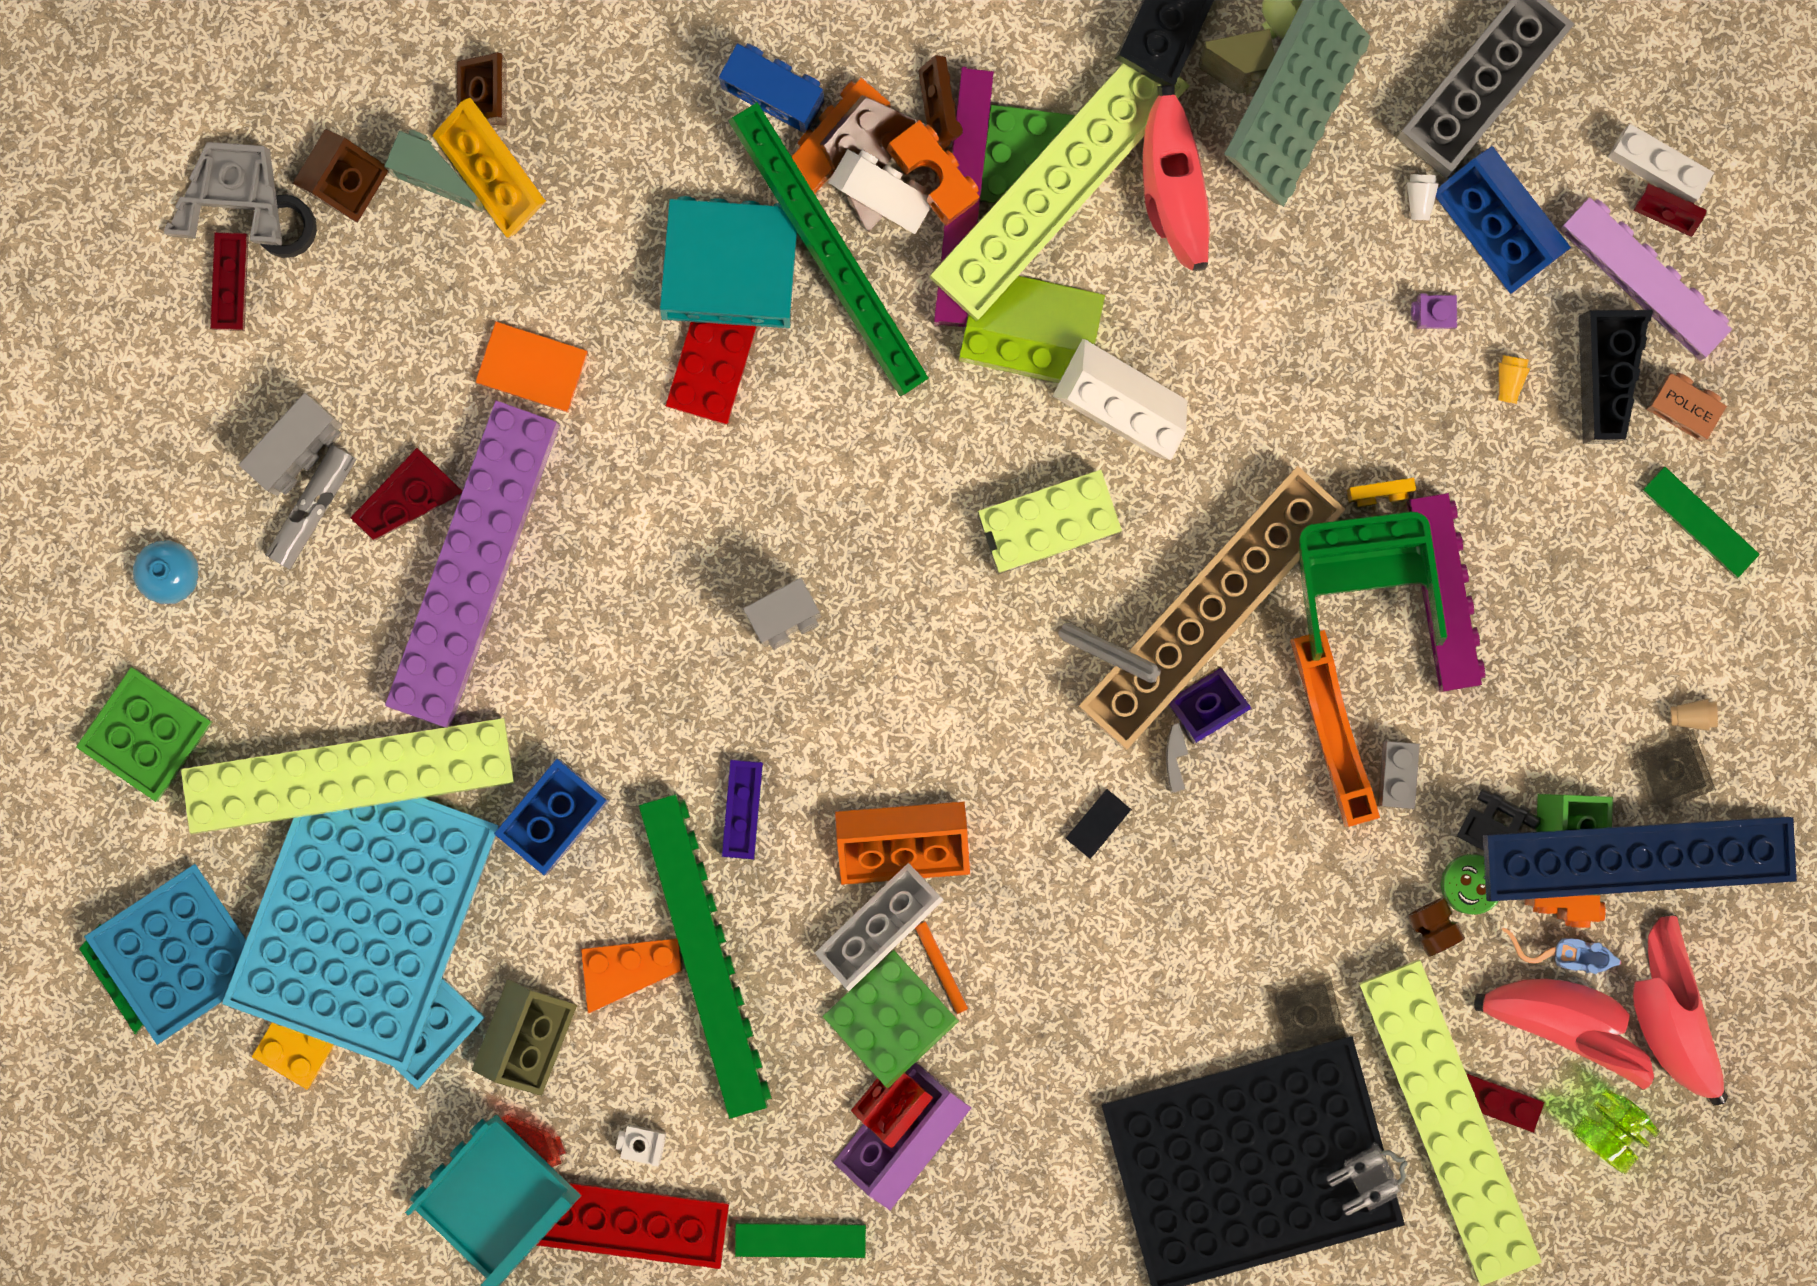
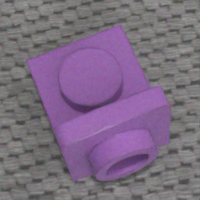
(1435, 311)

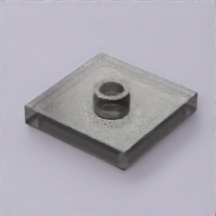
(1673, 770)
(1306, 1014)

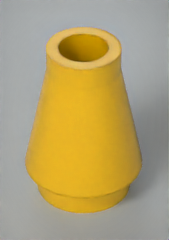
(1512, 376)

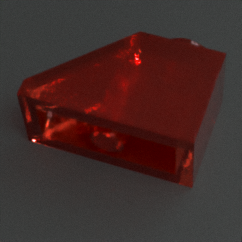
(538, 1138)

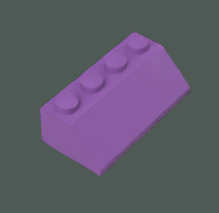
(887, 1171)

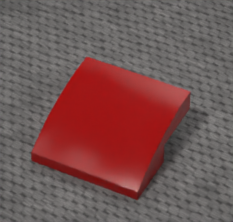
(891, 1109)

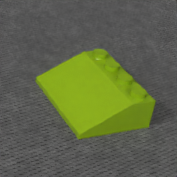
(1033, 329)

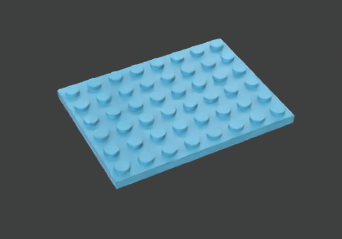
(362, 924)

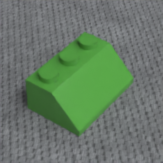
(1573, 812)

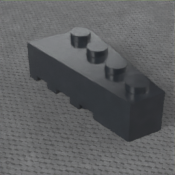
(1609, 370)

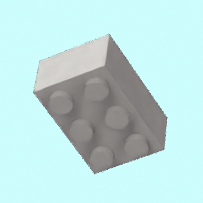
(291, 445)
(783, 614)

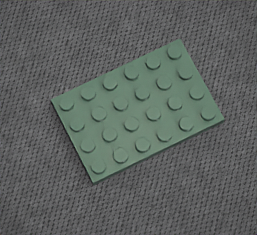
(1297, 97)

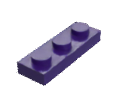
(742, 809)

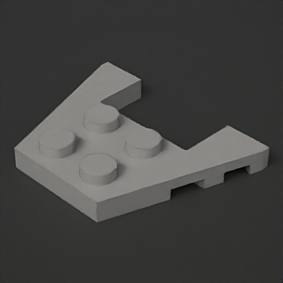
(231, 178)

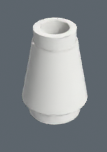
(1421, 195)

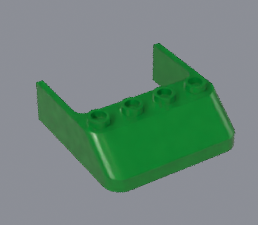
(1366, 557)

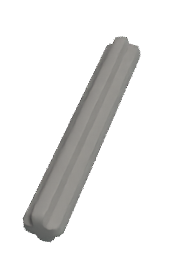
(1109, 652)

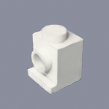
(653, 1140)

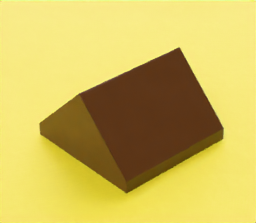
(486, 83)

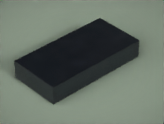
(1098, 823)

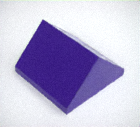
(1208, 705)

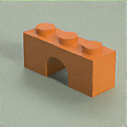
(920, 148)

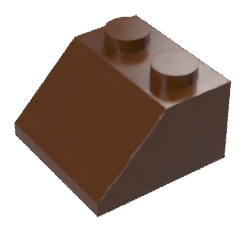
(341, 175)

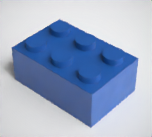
(772, 86)
(551, 817)

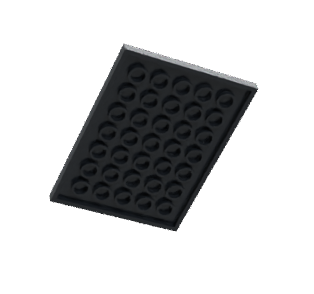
(1240, 1163)

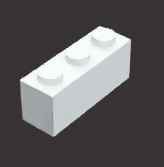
(1660, 164)
(881, 189)

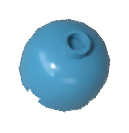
(165, 572)

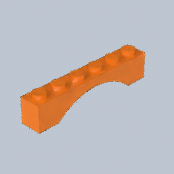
(1334, 732)

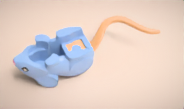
(1573, 955)

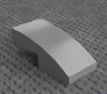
(1175, 748)

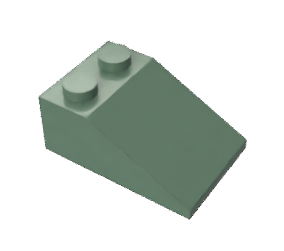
(420, 164)

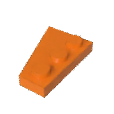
(627, 968)

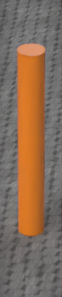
(941, 967)

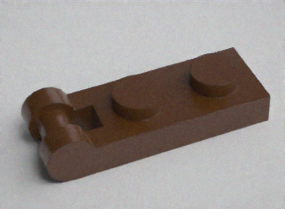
(938, 100)

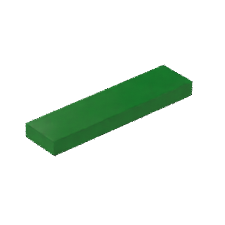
(1700, 522)
(800, 1240)

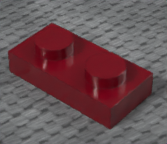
(1670, 210)

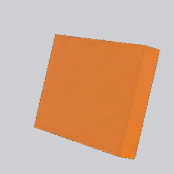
(531, 367)

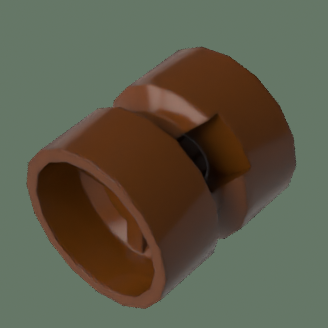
(1436, 927)

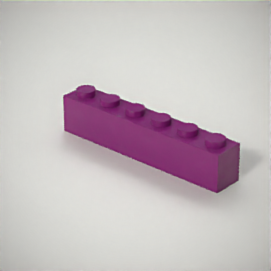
(1457, 657)

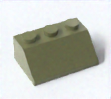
(1239, 60)
(524, 1038)

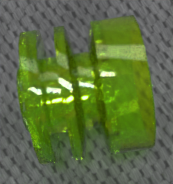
(1616, 1131)

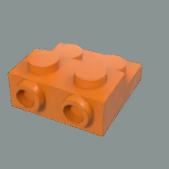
(1575, 910)

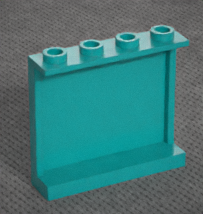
(728, 263)
(494, 1199)

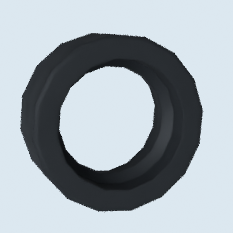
(308, 234)

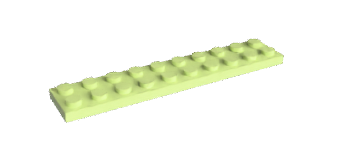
(1049, 191)
(347, 776)
(1450, 1122)

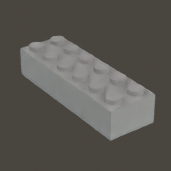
(1484, 82)

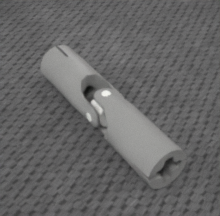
(297, 530)

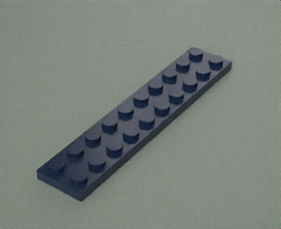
(1639, 858)

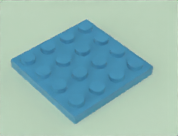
(171, 953)

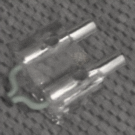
(1375, 1176)

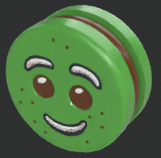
(1465, 885)

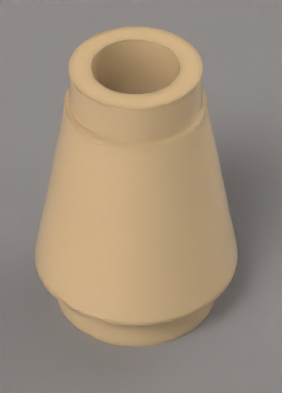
(1695, 715)

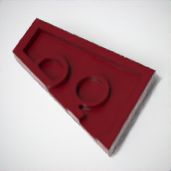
(405, 496)

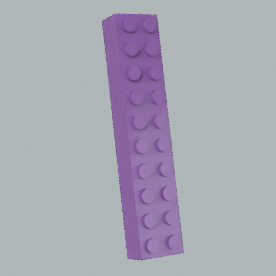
(472, 564)

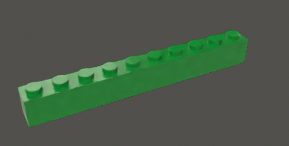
(704, 957)

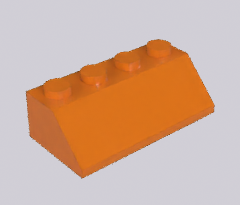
(883, 840)

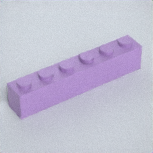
(1645, 278)

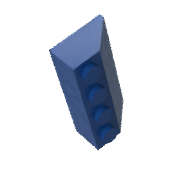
(1501, 219)

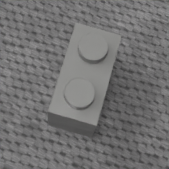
(1398, 775)

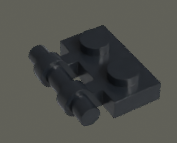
(1483, 823)

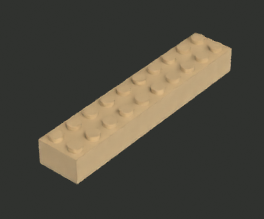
(1211, 608)

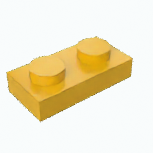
(1395, 490)

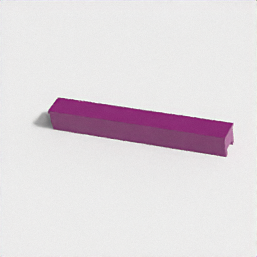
(970, 153)

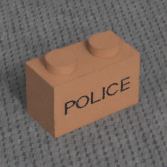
(1687, 406)

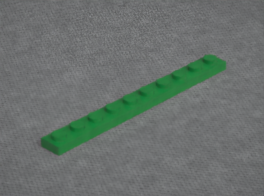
(828, 249)

